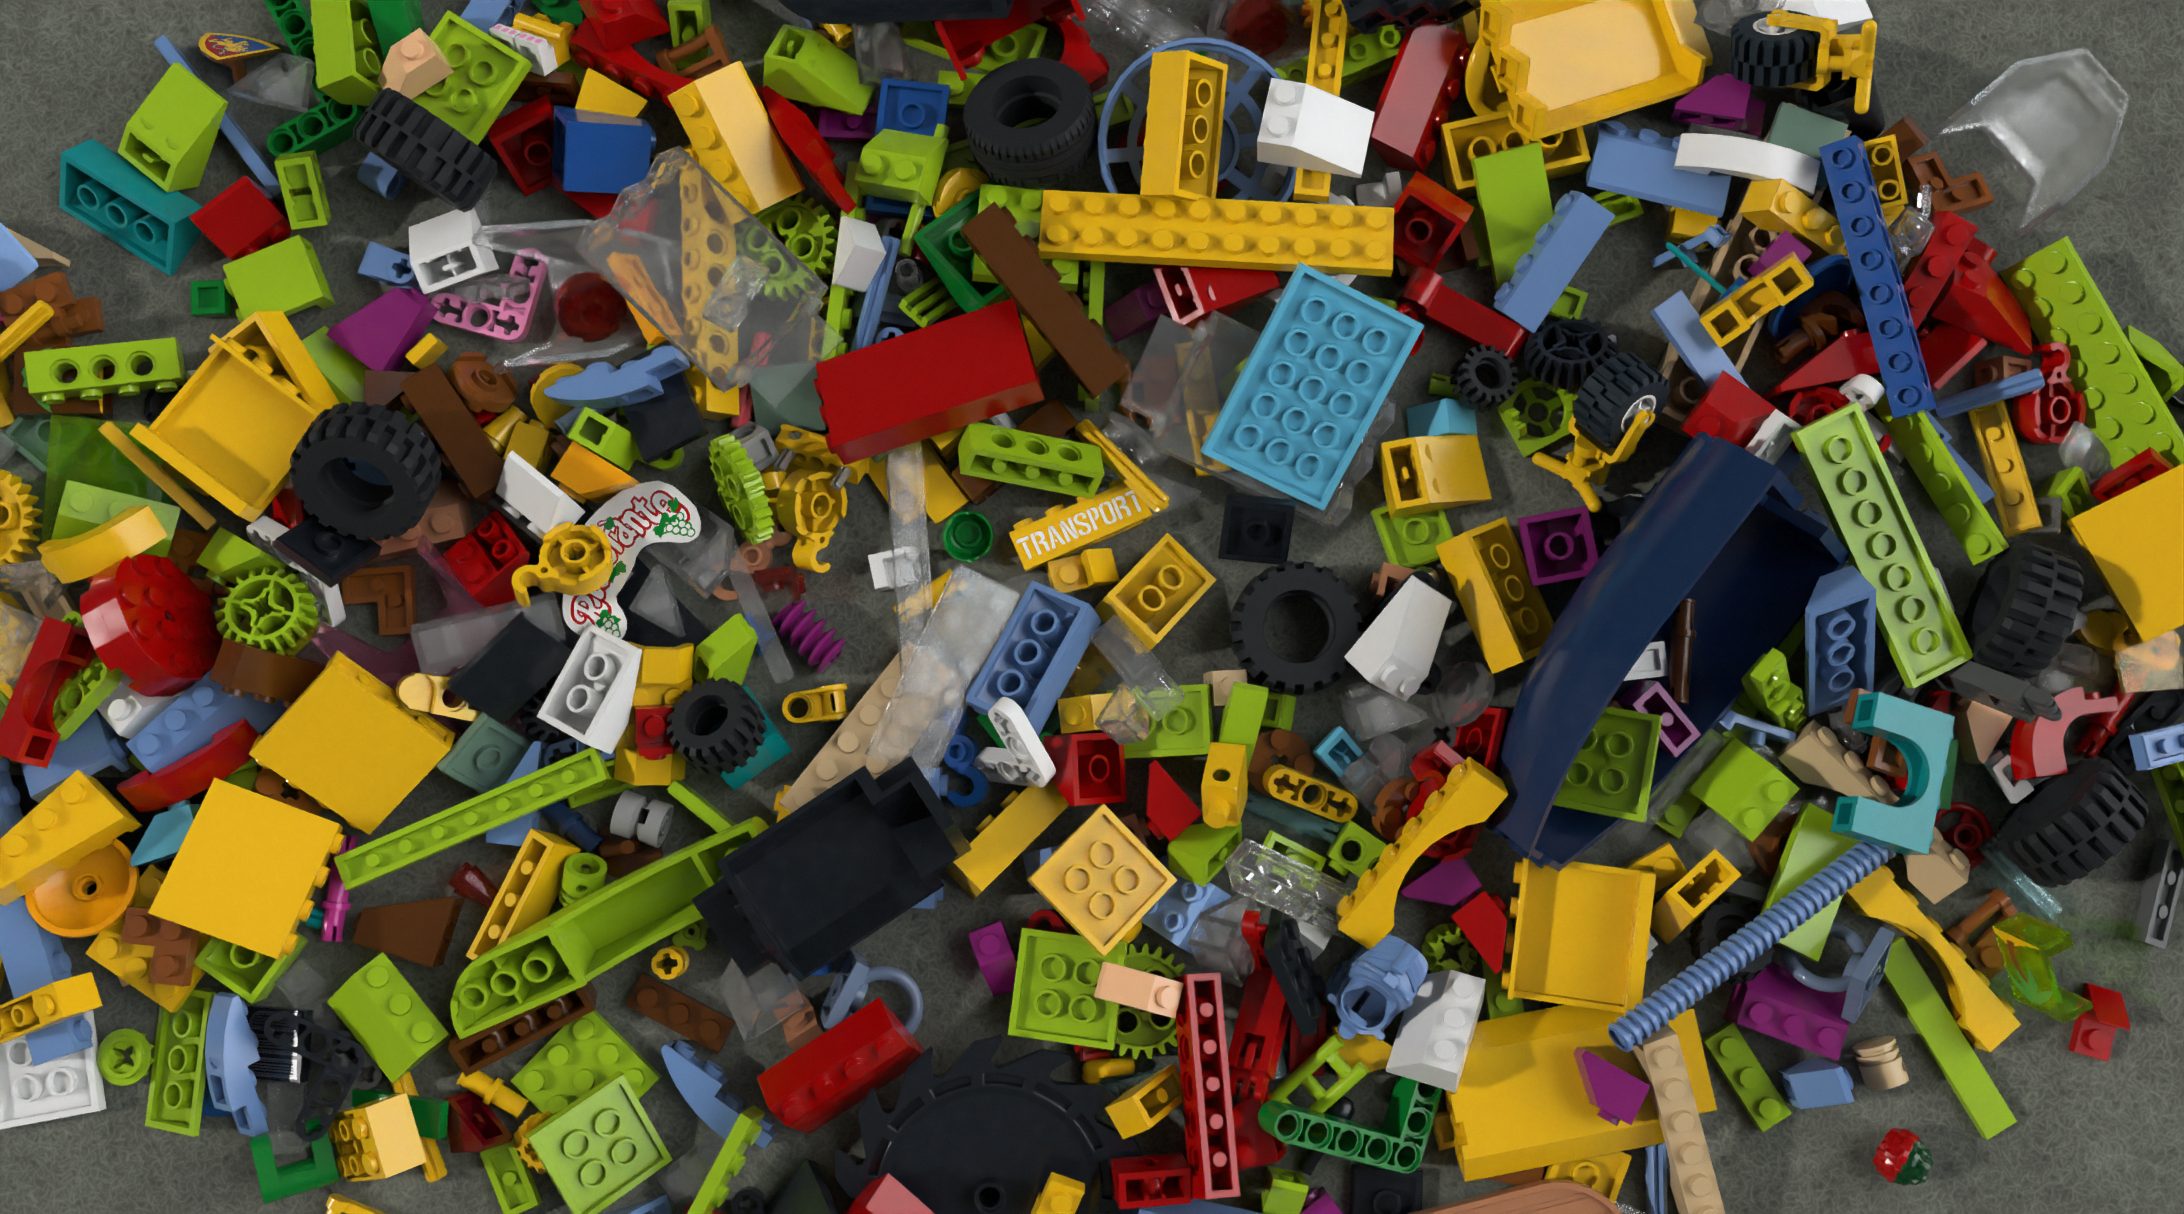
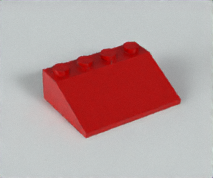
(839, 1068)

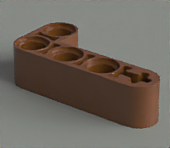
(1049, 420)

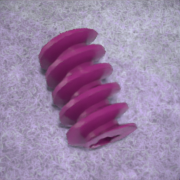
(809, 635)

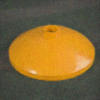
(66, 907)

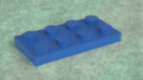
(911, 109)

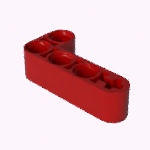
(1461, 314)

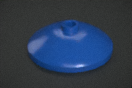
(1829, 273)

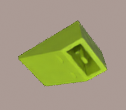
(814, 71)
(174, 130)

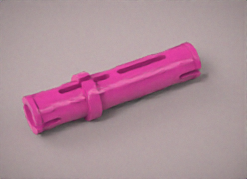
(336, 899)

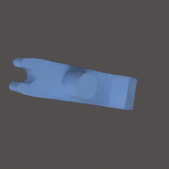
(1714, 235)
(1757, 730)

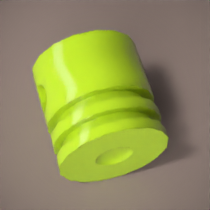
(581, 881)

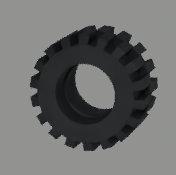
(704, 708)

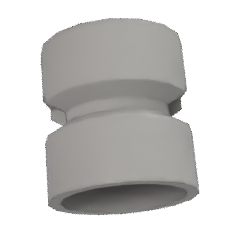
(630, 815)

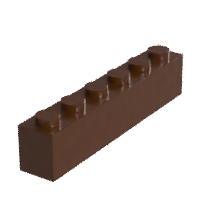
(1043, 300)

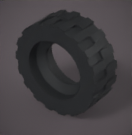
(1733, 918)

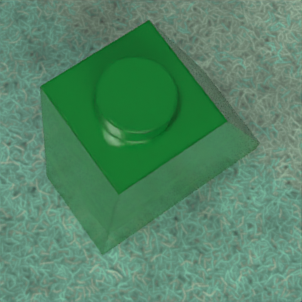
(395, 20)

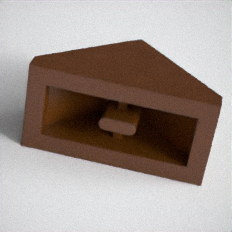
(384, 388)

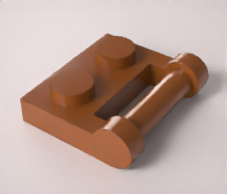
(711, 37)
(1984, 951)

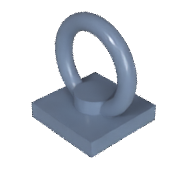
(1860, 975)
(851, 987)

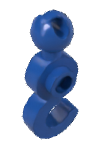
(961, 757)

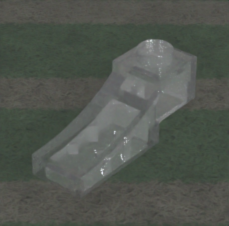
(1137, 667)

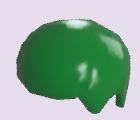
(967, 536)

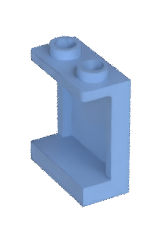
(87, 749)

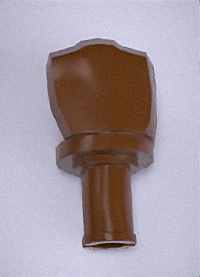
(1817, 320)

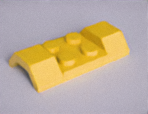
(660, 680)

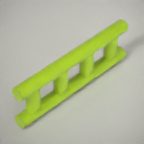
(1303, 1076)

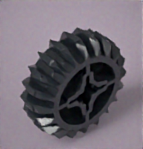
(1568, 352)

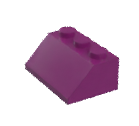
(1790, 1011)

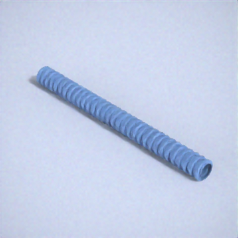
(1746, 944)

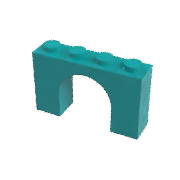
(1924, 741)

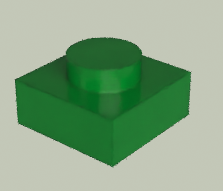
(210, 299)

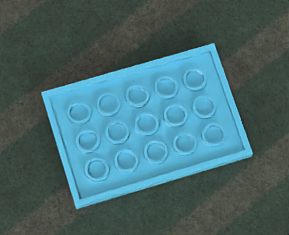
(1311, 386)

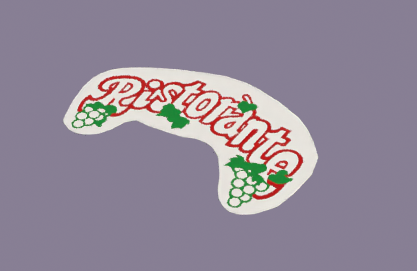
(631, 521)

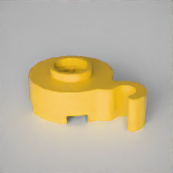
(810, 513)
(560, 573)

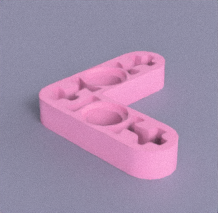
(507, 310)

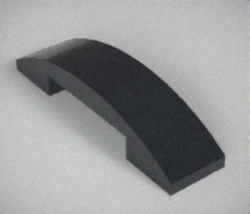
(2151, 712)

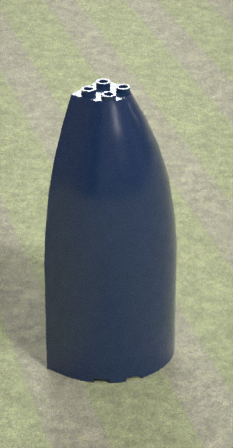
(1708, 532)

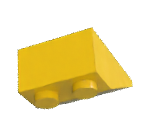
(1157, 591)

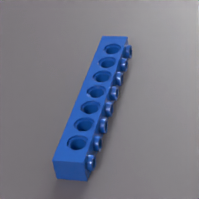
(1877, 277)

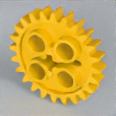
(18, 529)

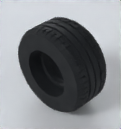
(1026, 92)

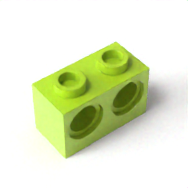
(303, 189)
(1369, 850)

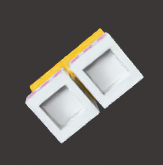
(537, 40)

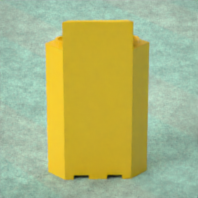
(1590, 58)
(1525, 1096)

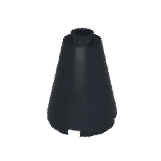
(1837, 102)

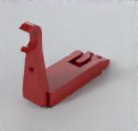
(1260, 1020)

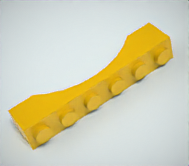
(1464, 800)
(1977, 1011)

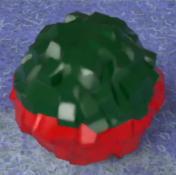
(1903, 1158)

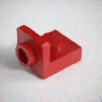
(651, 731)

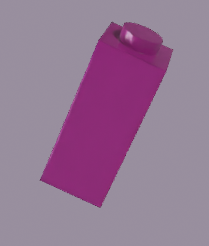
(386, 328)

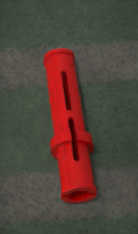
(2103, 725)

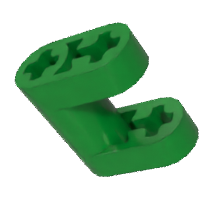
(296, 1177)

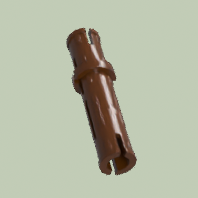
(1680, 651)

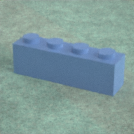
(1552, 260)

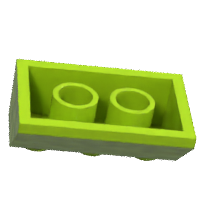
(346, 51)
(89, 506)
(388, 1017)

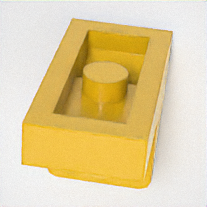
(1083, 571)

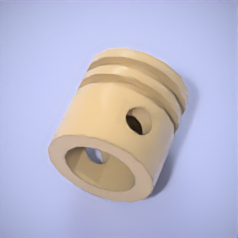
(1880, 1063)

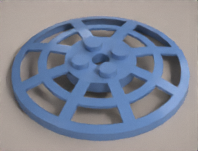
(1230, 141)

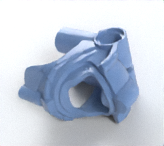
(1386, 981)

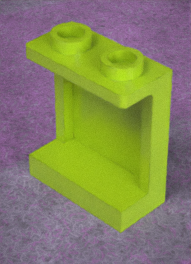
(278, 279)

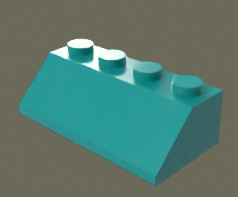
(127, 205)

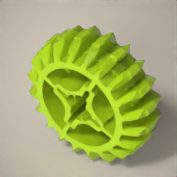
(258, 597)

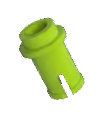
(1441, 385)

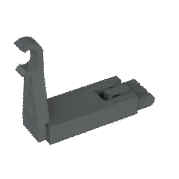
(1990, 689)

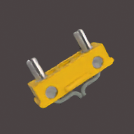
(811, 452)

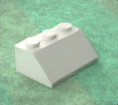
(1438, 1029)

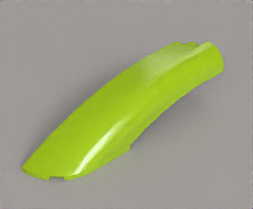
(591, 933)

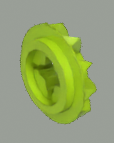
(1433, 949)
(111, 1056)

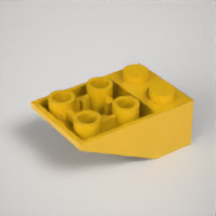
(1432, 473)
(376, 1139)

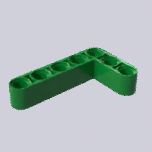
(328, 113)
(1386, 1142)

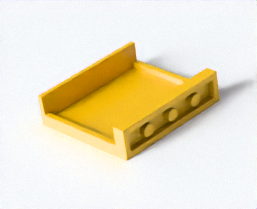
(232, 429)
(2140, 552)
(353, 744)
(248, 870)
(1579, 935)

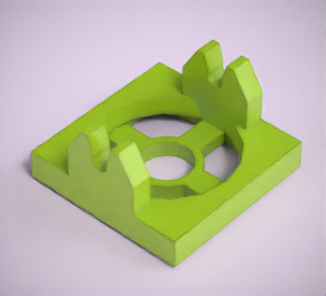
(1517, 423)

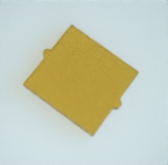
(2148, 665)

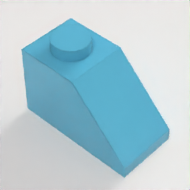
(165, 834)

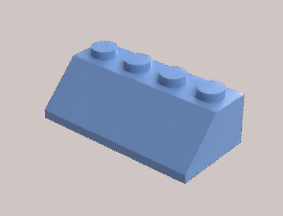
(1643, 168)
(1839, 639)
(1036, 653)
(194, 719)

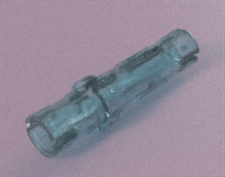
(1291, 817)

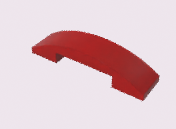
(192, 773)

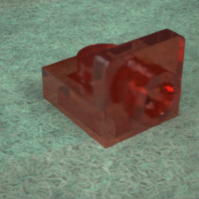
(774, 578)

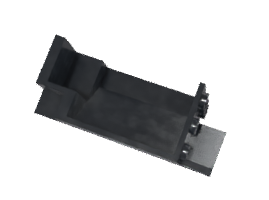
(832, 872)

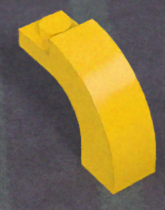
(103, 546)

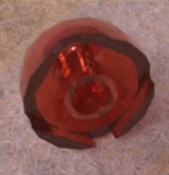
(1258, 24)
(589, 307)

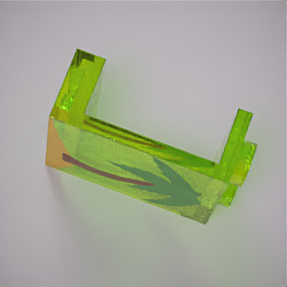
(2026, 953)

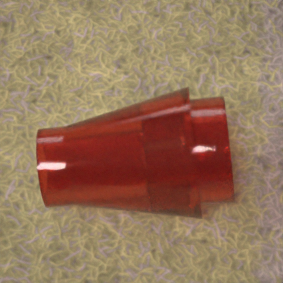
(474, 885)

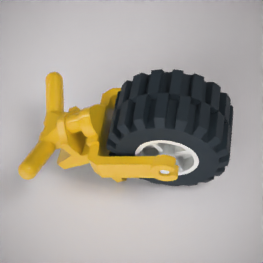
(1794, 46)
(1608, 421)

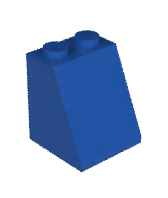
(600, 150)

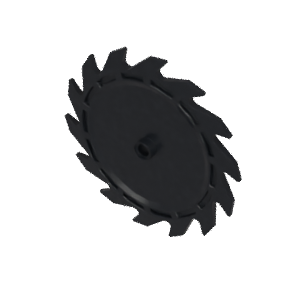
(989, 1129)

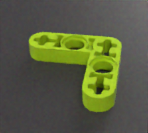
(93, 682)

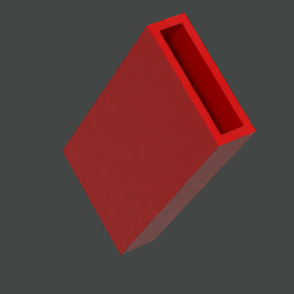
(927, 382)

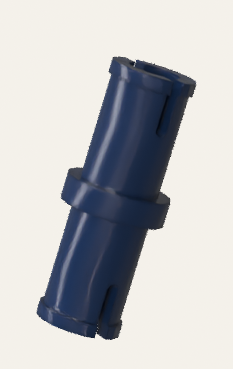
(573, 826)

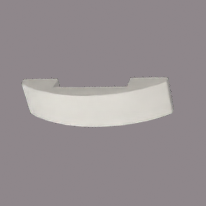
(1746, 159)

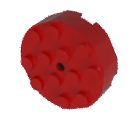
(151, 624)

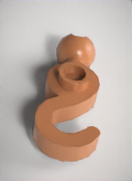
(757, 557)

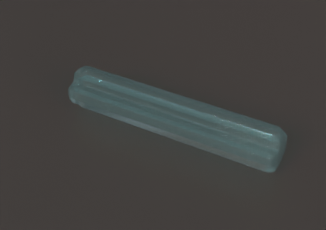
(2033, 893)

